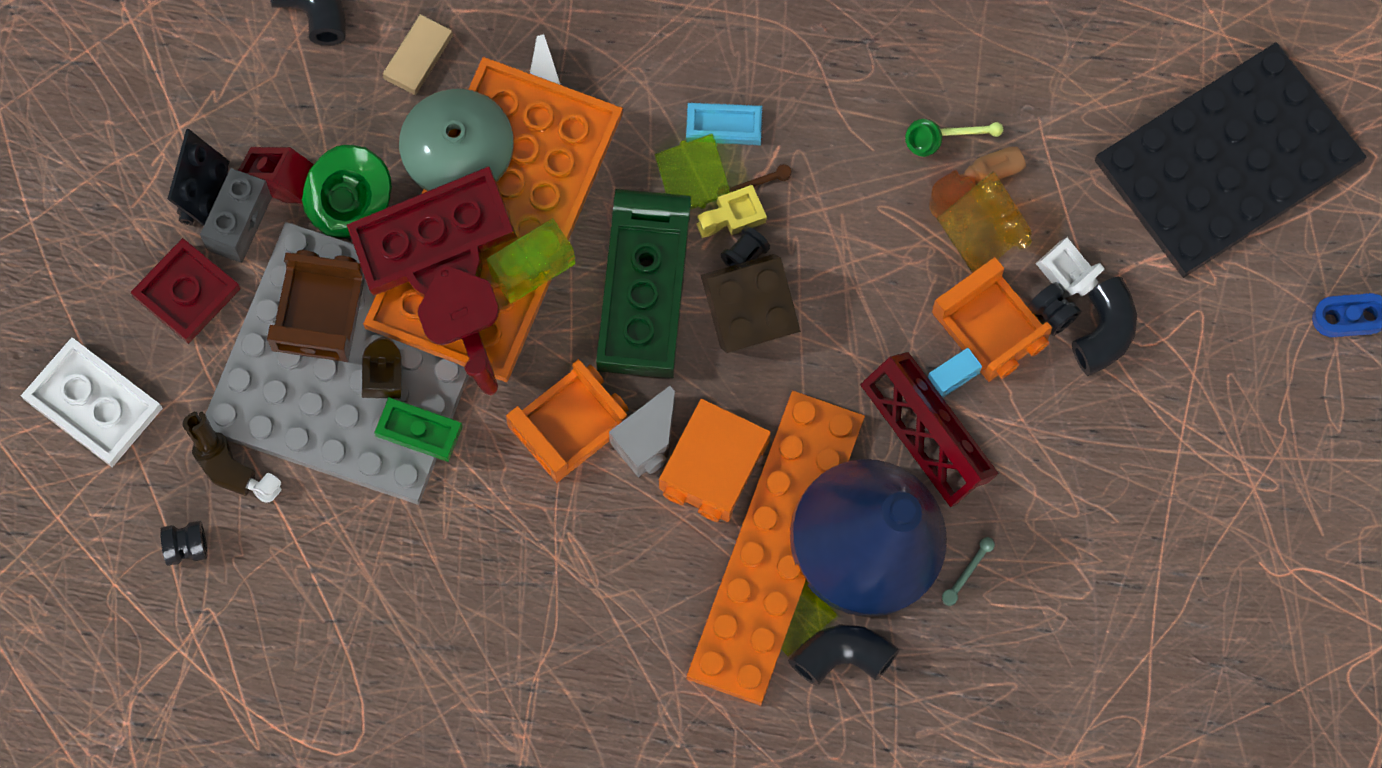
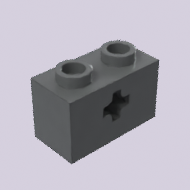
(236, 215)

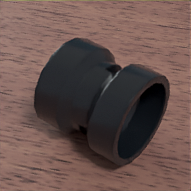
(1054, 308)
(183, 543)

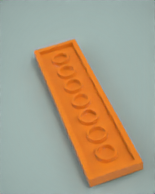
(761, 577)

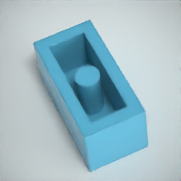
(955, 372)

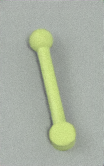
(994, 129)

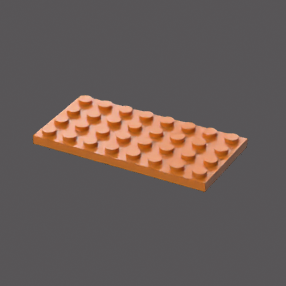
(552, 168)

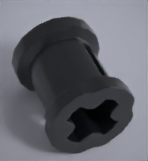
(747, 248)

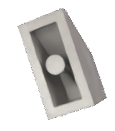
(646, 434)

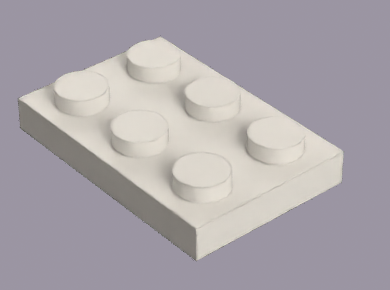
(91, 402)

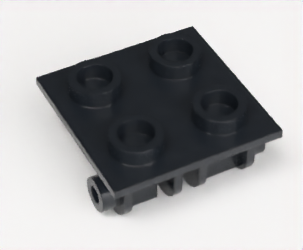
(197, 179)

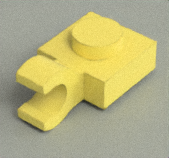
(735, 211)

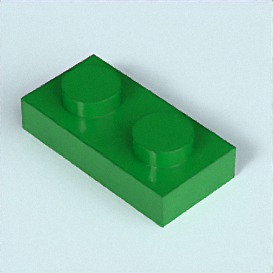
(418, 429)

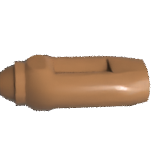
(1002, 162)

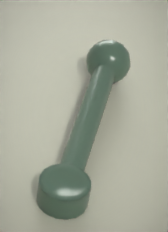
(950, 596)

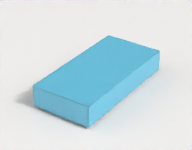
(726, 122)

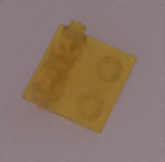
(985, 223)

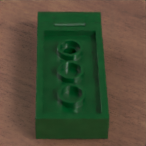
(638, 300)

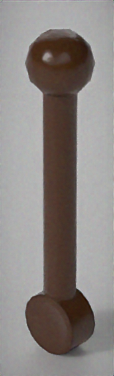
(783, 174)

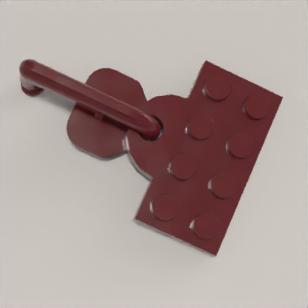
(438, 249)

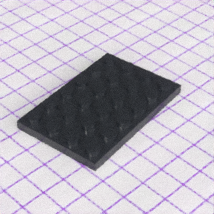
(1229, 159)

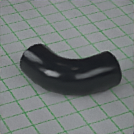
(325, 19)
(1114, 330)
(843, 646)

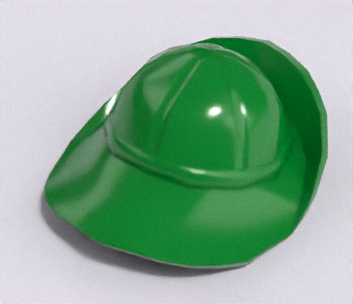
(345, 188)

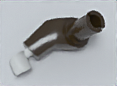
(217, 461)

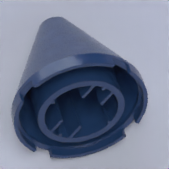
(868, 537)

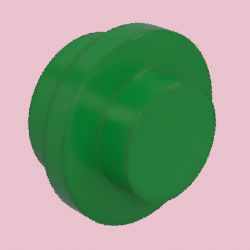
(923, 137)

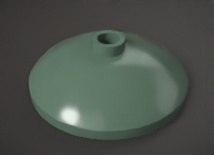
(438, 159)

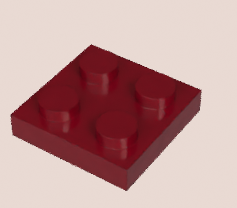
(185, 290)

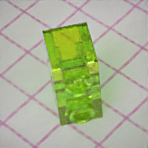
(531, 261)

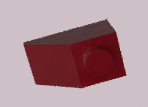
(281, 169)

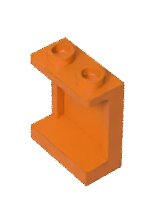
(991, 321)
(568, 421)
(713, 461)

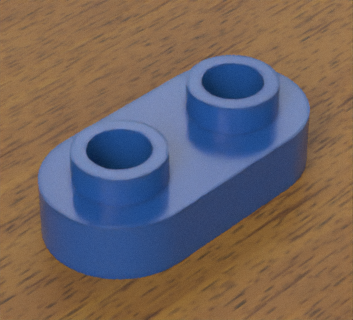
(1349, 315)

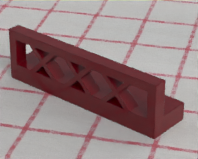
(938, 419)

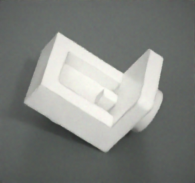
(1069, 269)

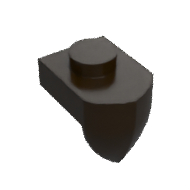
(381, 370)

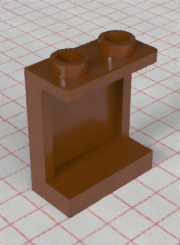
(317, 306)

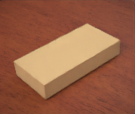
(417, 54)

